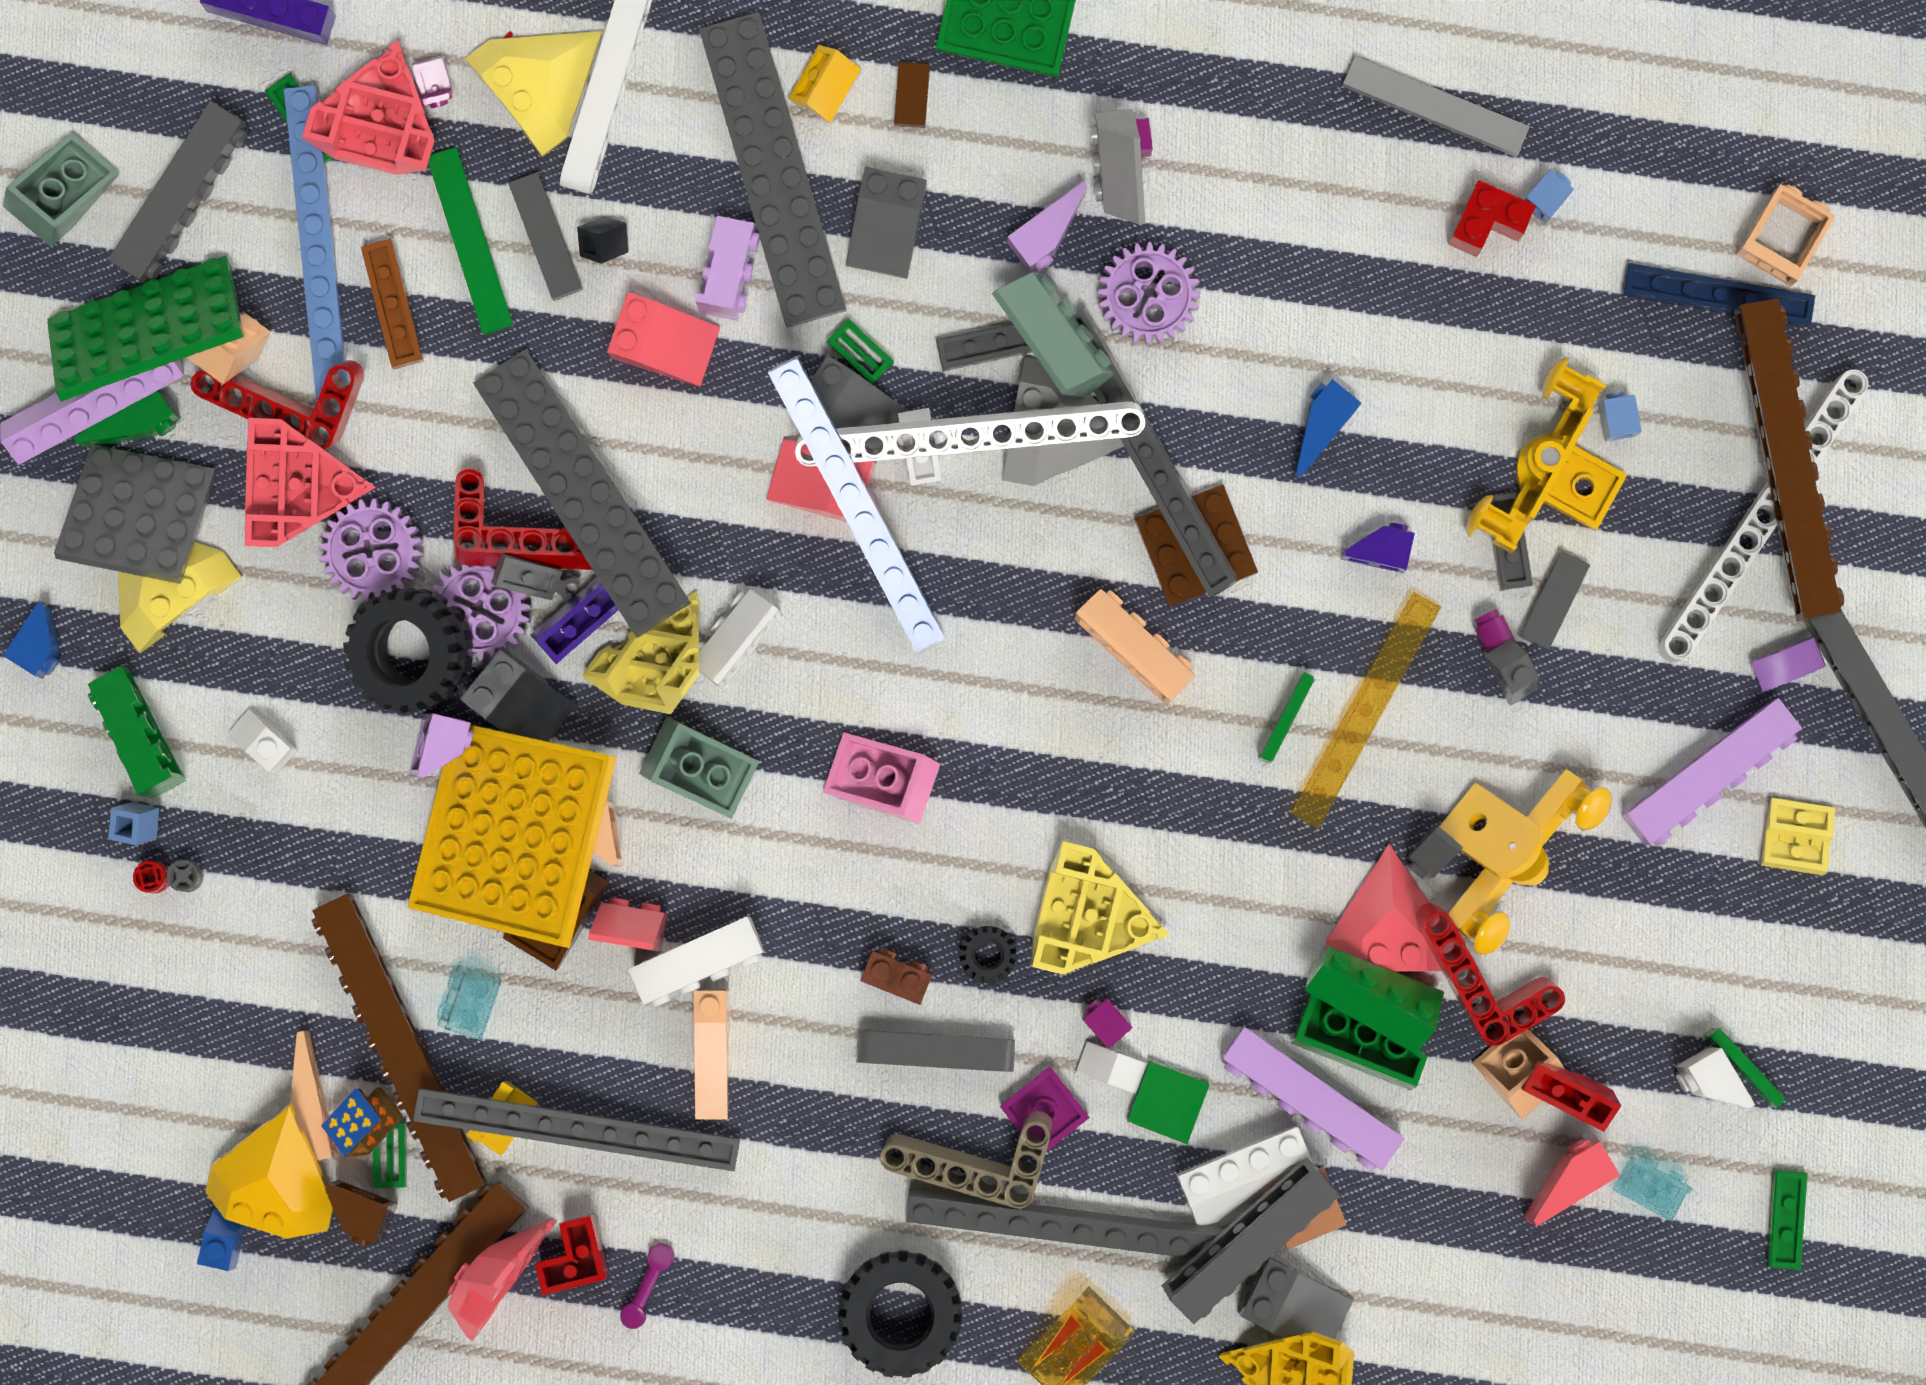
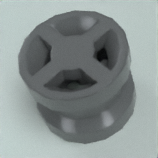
(179, 872)

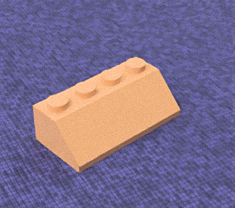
(1133, 646)

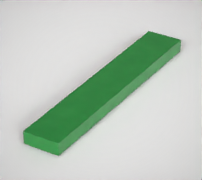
(470, 241)

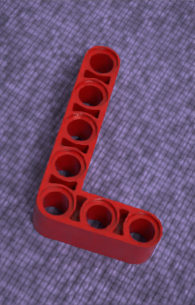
(283, 407)
(514, 538)
(1475, 985)

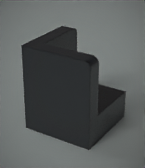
(603, 239)

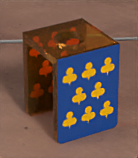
(362, 1122)

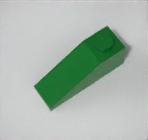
(138, 421)

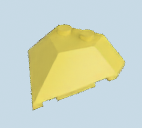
(538, 80)
(154, 604)
(653, 668)
(1087, 914)

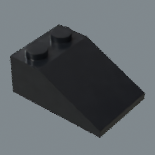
(517, 698)

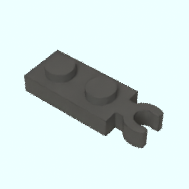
(532, 578)

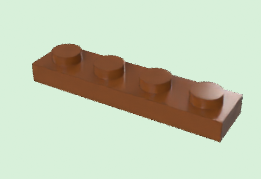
(392, 304)

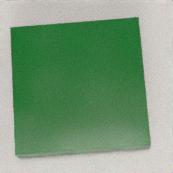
(1168, 1102)

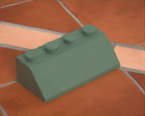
(1054, 334)

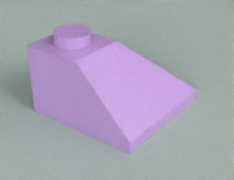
(438, 743)

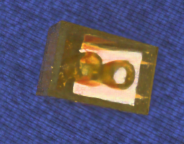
(1077, 1343)

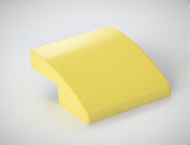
(1798, 836)

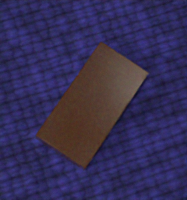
(912, 95)

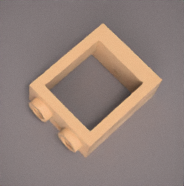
(1771, 261)

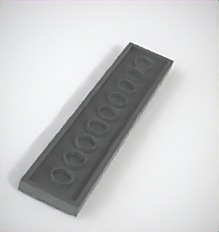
(772, 170)
(582, 493)

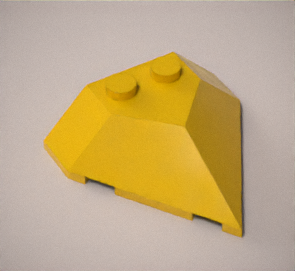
(272, 1181)
(1294, 1361)

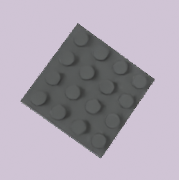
(135, 514)

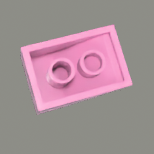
(882, 777)

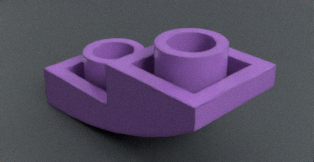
(1788, 664)

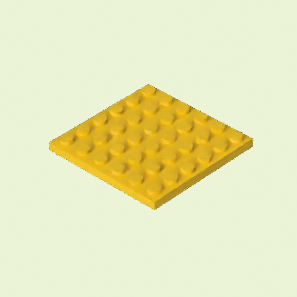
(513, 835)

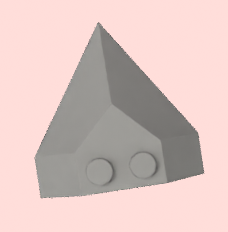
(1038, 463)

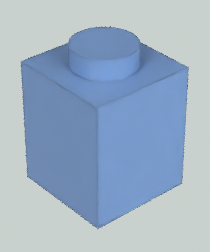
(1549, 195)
(1619, 416)
(133, 823)

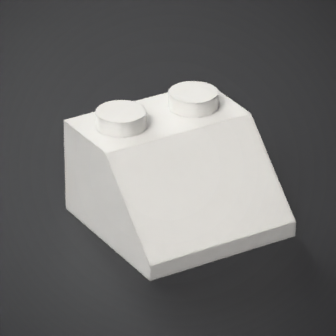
(1713, 1077)

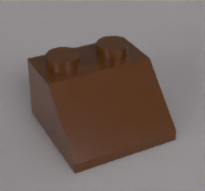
(360, 1212)

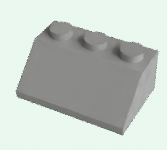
(1118, 165)

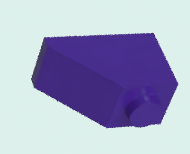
(1384, 549)

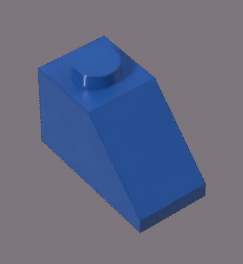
(36, 643)
(221, 1243)

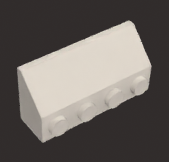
(696, 961)
(1234, 1181)

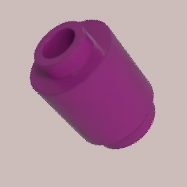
(1492, 630)

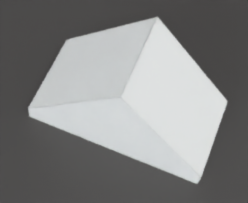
(1111, 1067)

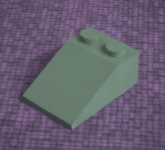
(59, 189)
(698, 767)

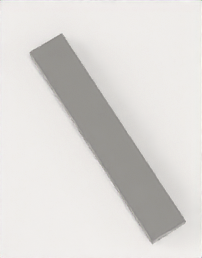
(1435, 106)

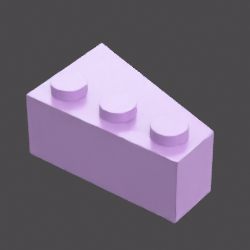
(728, 268)

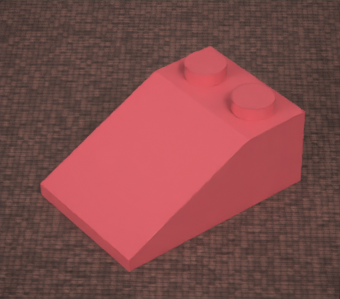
(663, 340)
(805, 486)
(629, 926)
(1574, 1176)

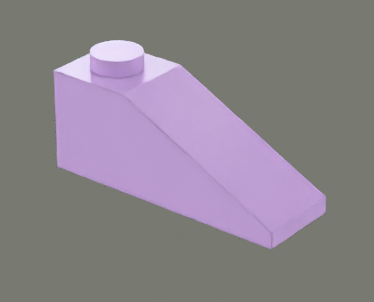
(1043, 234)

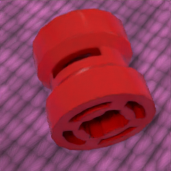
(156, 878)

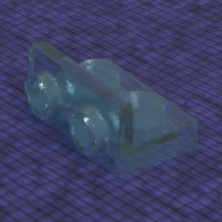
(468, 1002)
(1651, 1187)

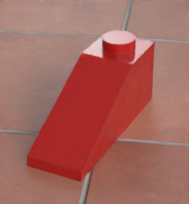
(1573, 1094)

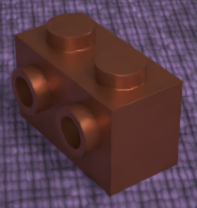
(895, 977)

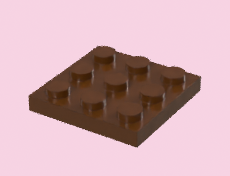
(1169, 561)

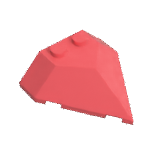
(374, 119)
(291, 483)
(1383, 923)
(491, 1275)

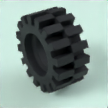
(973, 968)

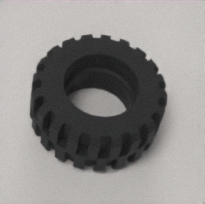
(370, 656)
(900, 1358)

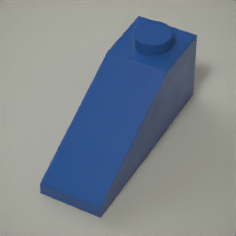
(1325, 418)

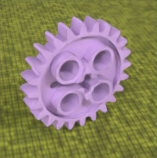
(1124, 280)
(367, 521)
(488, 592)

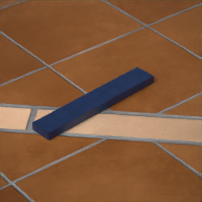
(1711, 293)

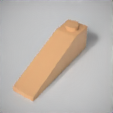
(711, 1054)
(309, 1099)

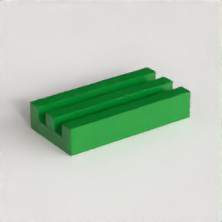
(879, 370)
(402, 1157)

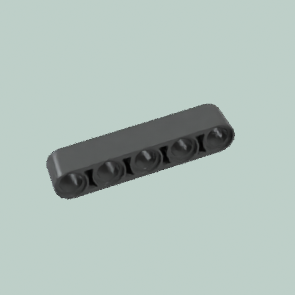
(935, 1051)

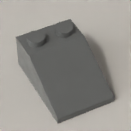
(886, 222)
(853, 400)
(1293, 1303)

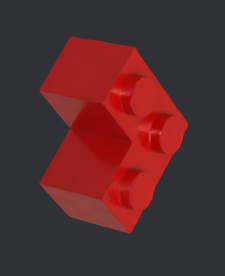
(1487, 211)
(583, 1259)

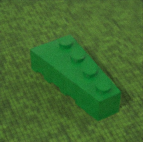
(135, 733)
(1377, 997)
(1351, 1043)

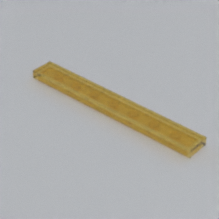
(1365, 710)

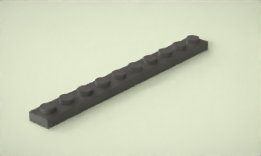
(1165, 482)
(576, 1129)
(1059, 1224)

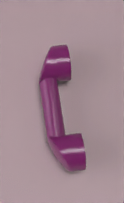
(659, 1258)

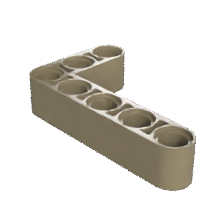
(974, 1166)

